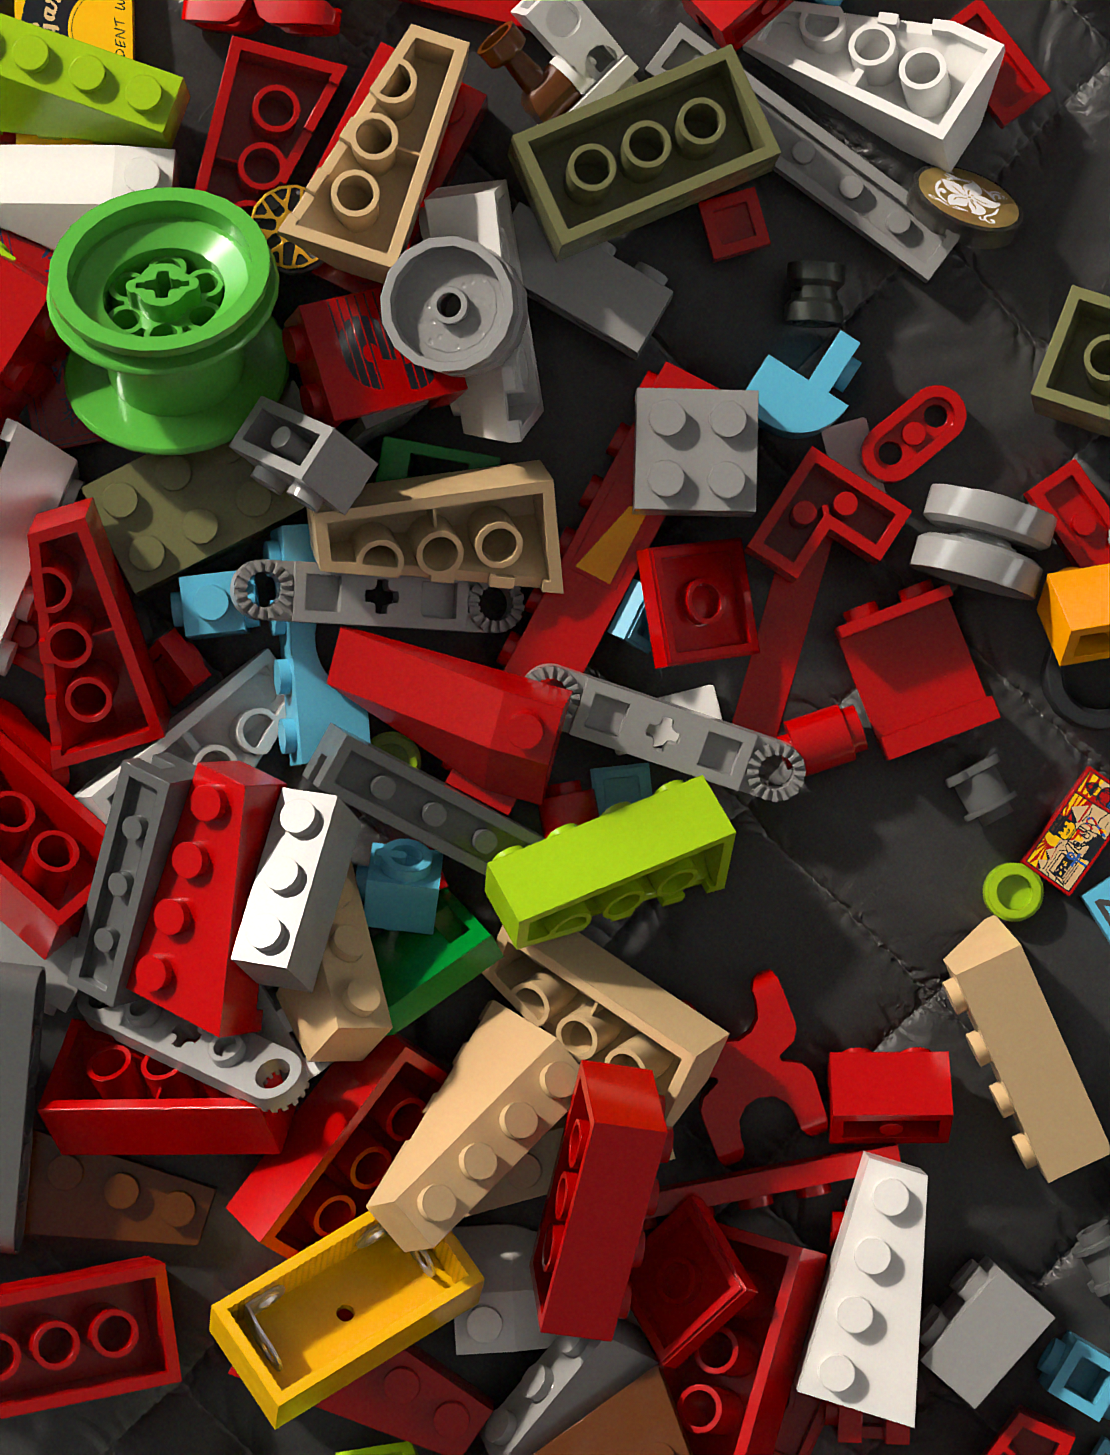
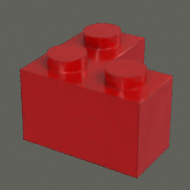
(821, 502)

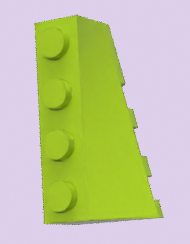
(84, 92)
(613, 863)

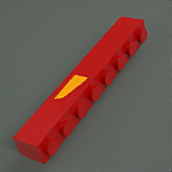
(596, 573)

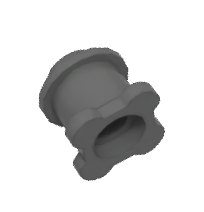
(983, 791)
(1095, 1254)

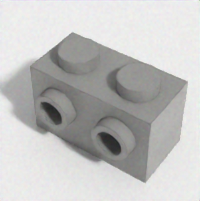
(302, 456)

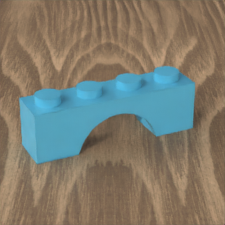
(299, 674)

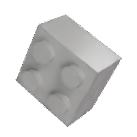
(695, 452)
(980, 1329)

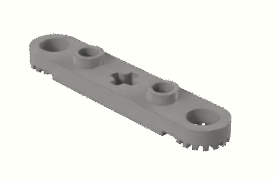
(339, 599)
(705, 744)
(230, 1063)

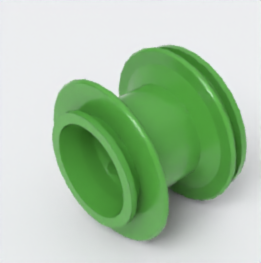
(167, 319)

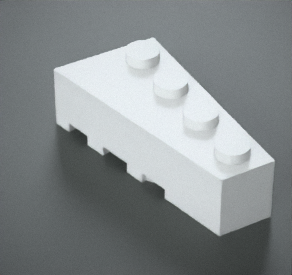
(869, 1306)

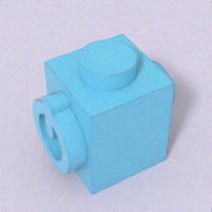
(207, 609)
(401, 886)
(1077, 1374)

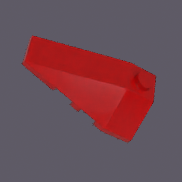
(468, 715)

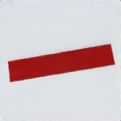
(780, 644)

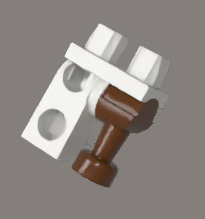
(584, 64)

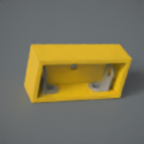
(285, 1323)

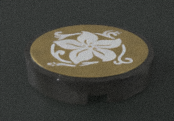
(965, 205)

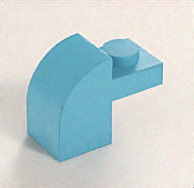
(803, 407)

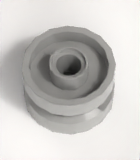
(490, 313)
(983, 541)

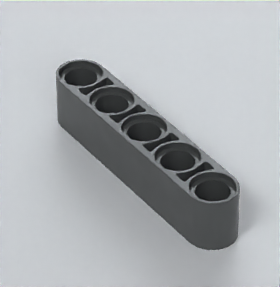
(20, 1047)

